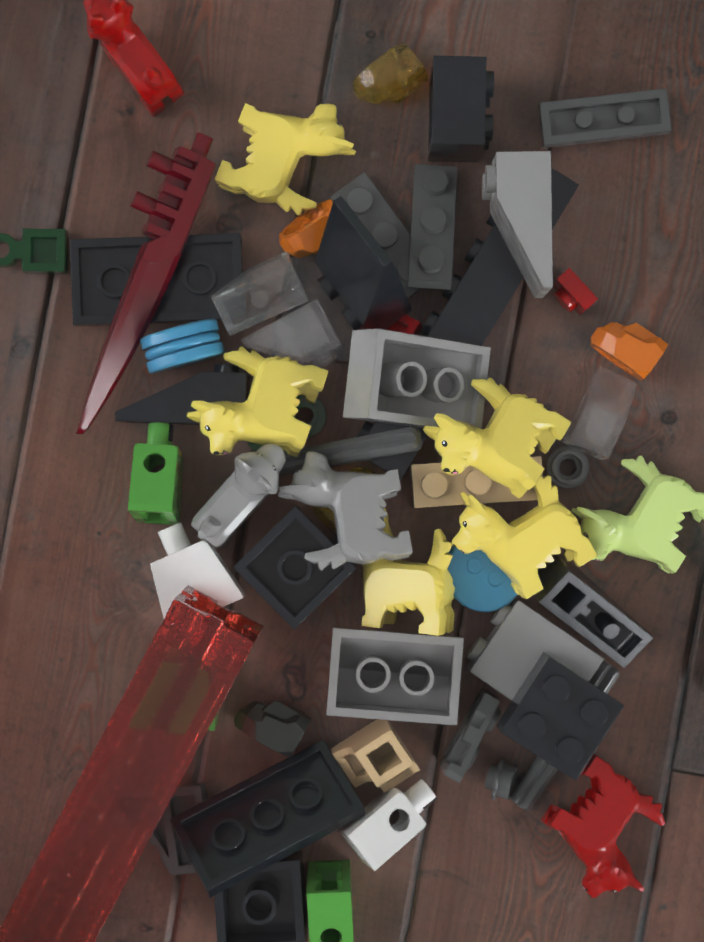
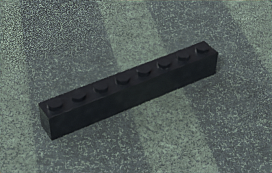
(474, 303)

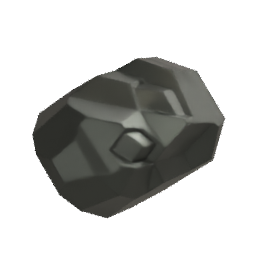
(273, 725)

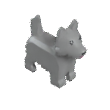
(240, 495)
(357, 512)

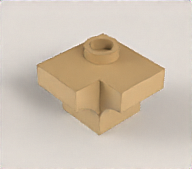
(375, 756)

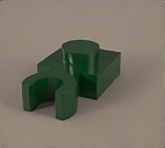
(39, 251)

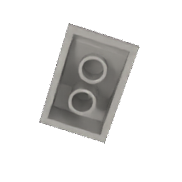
(522, 210)
(412, 378)

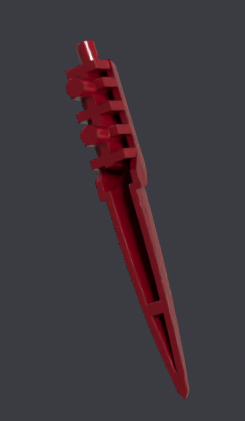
(168, 227)

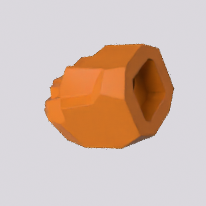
(306, 231)
(629, 347)

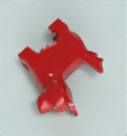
(131, 52)
(596, 824)

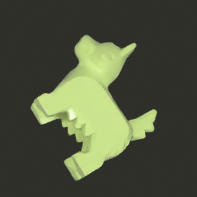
(651, 522)

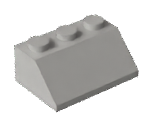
(395, 676)

